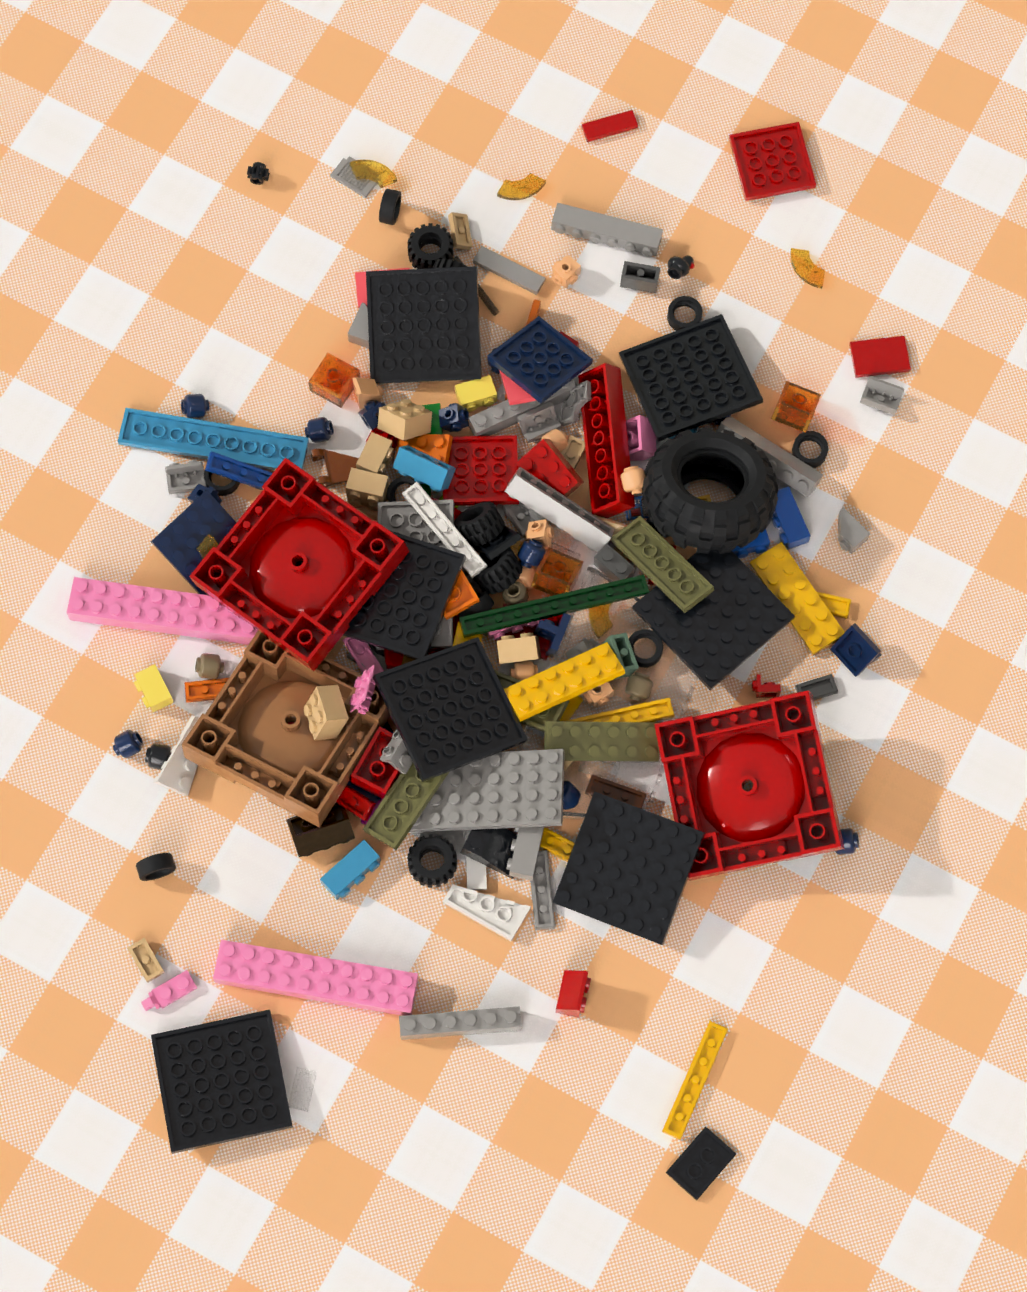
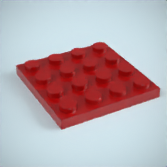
(772, 161)
(482, 469)

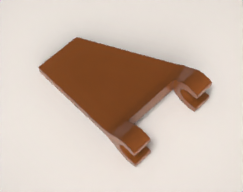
(337, 466)

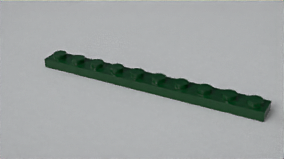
(553, 606)

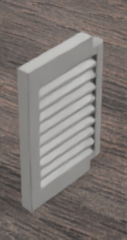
(345, 176)

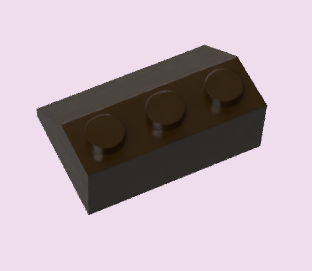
(310, 838)

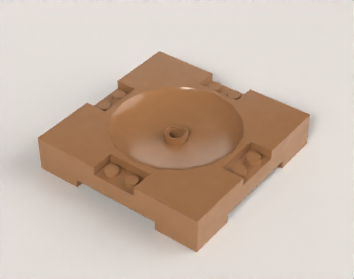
(250, 739)

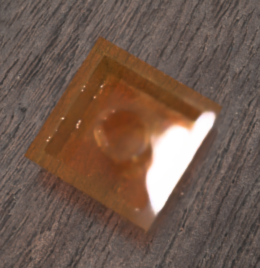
(333, 380)
(796, 406)
(557, 573)

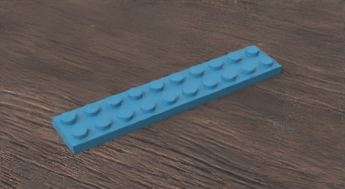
(200, 437)

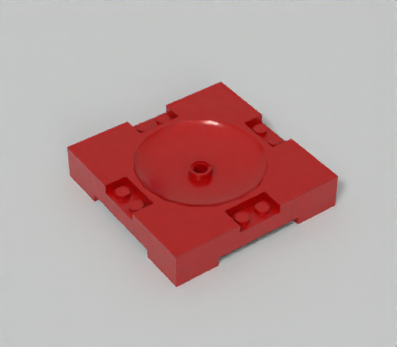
(308, 604)
(791, 800)

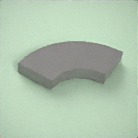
(577, 399)

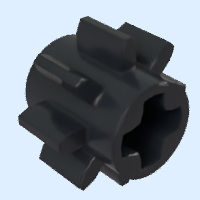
(258, 173)

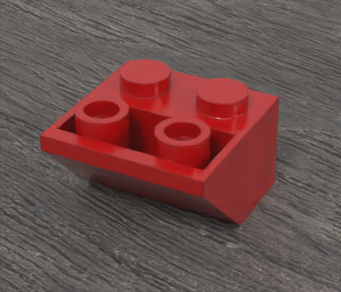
(571, 993)

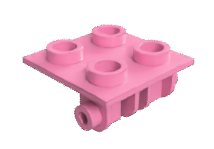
(364, 690)

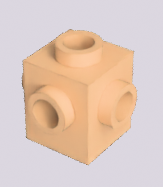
(566, 271)
(540, 531)
(601, 698)

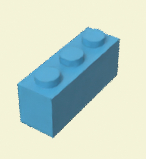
(423, 468)
(351, 870)

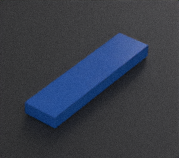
(237, 470)

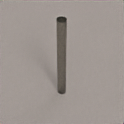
(484, 297)

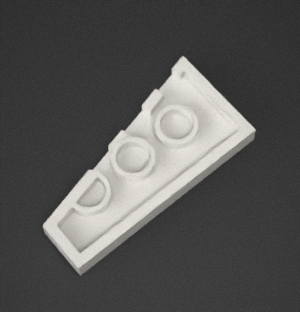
(178, 771)
(496, 914)

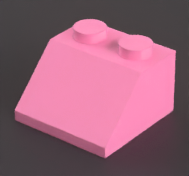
(640, 438)

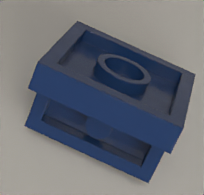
(548, 630)
(856, 650)

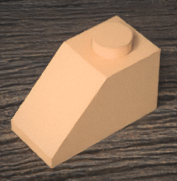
(366, 390)

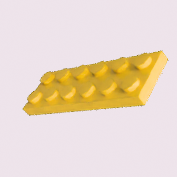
(789, 584)
(564, 681)

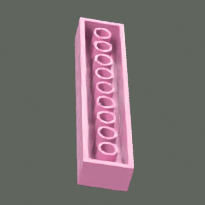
(156, 611)
(315, 978)

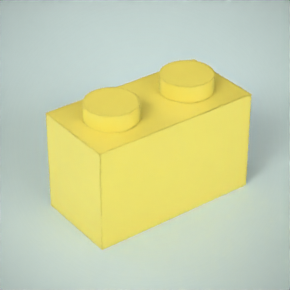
(476, 393)
(153, 688)

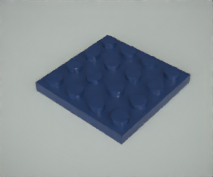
(539, 359)
(188, 530)

